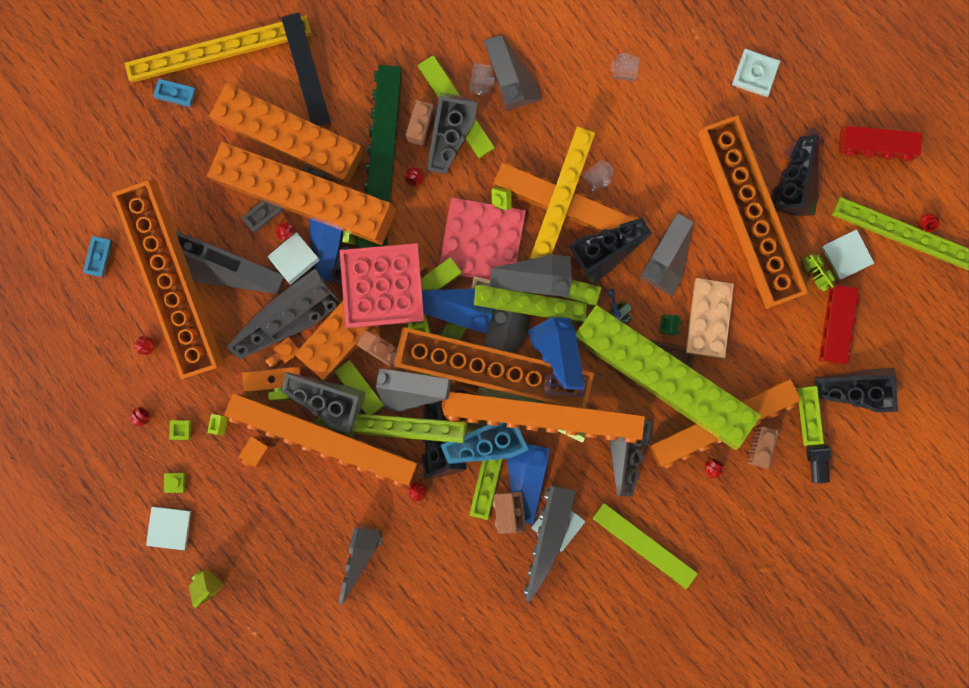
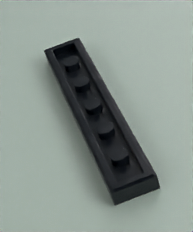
(306, 69)

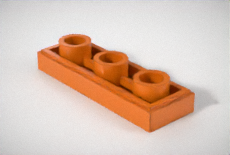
(261, 379)

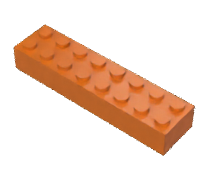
(287, 134)
(333, 341)

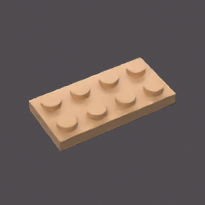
(709, 318)

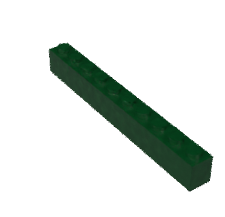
(383, 137)

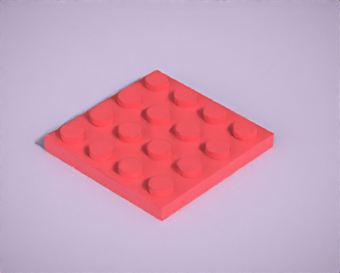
(481, 237)
(381, 285)

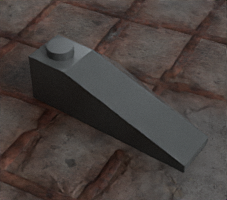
(506, 330)

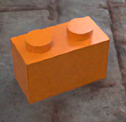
(256, 452)

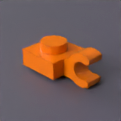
(284, 351)

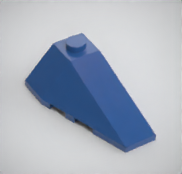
(326, 246)
(457, 308)
(559, 348)
(527, 476)

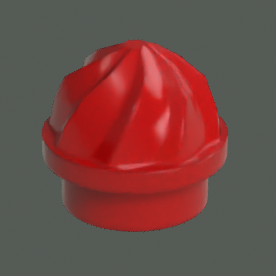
(414, 176)
(929, 222)
(284, 230)
(144, 345)
(139, 416)
(713, 468)
(417, 491)

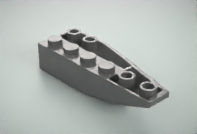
(225, 269)
(286, 315)
(550, 535)

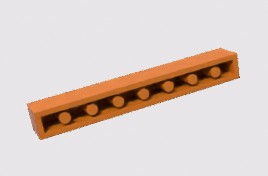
(540, 191)
(695, 437)

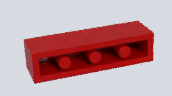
(880, 143)
(838, 325)

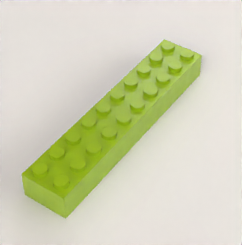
(667, 378)

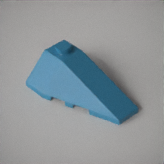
(486, 444)

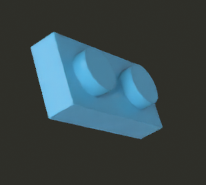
(174, 93)
(98, 256)

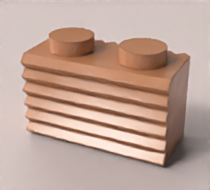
(420, 123)
(378, 347)
(762, 447)
(509, 512)

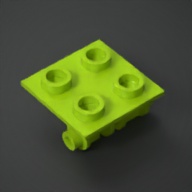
(827, 278)

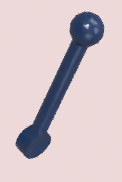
(617, 314)

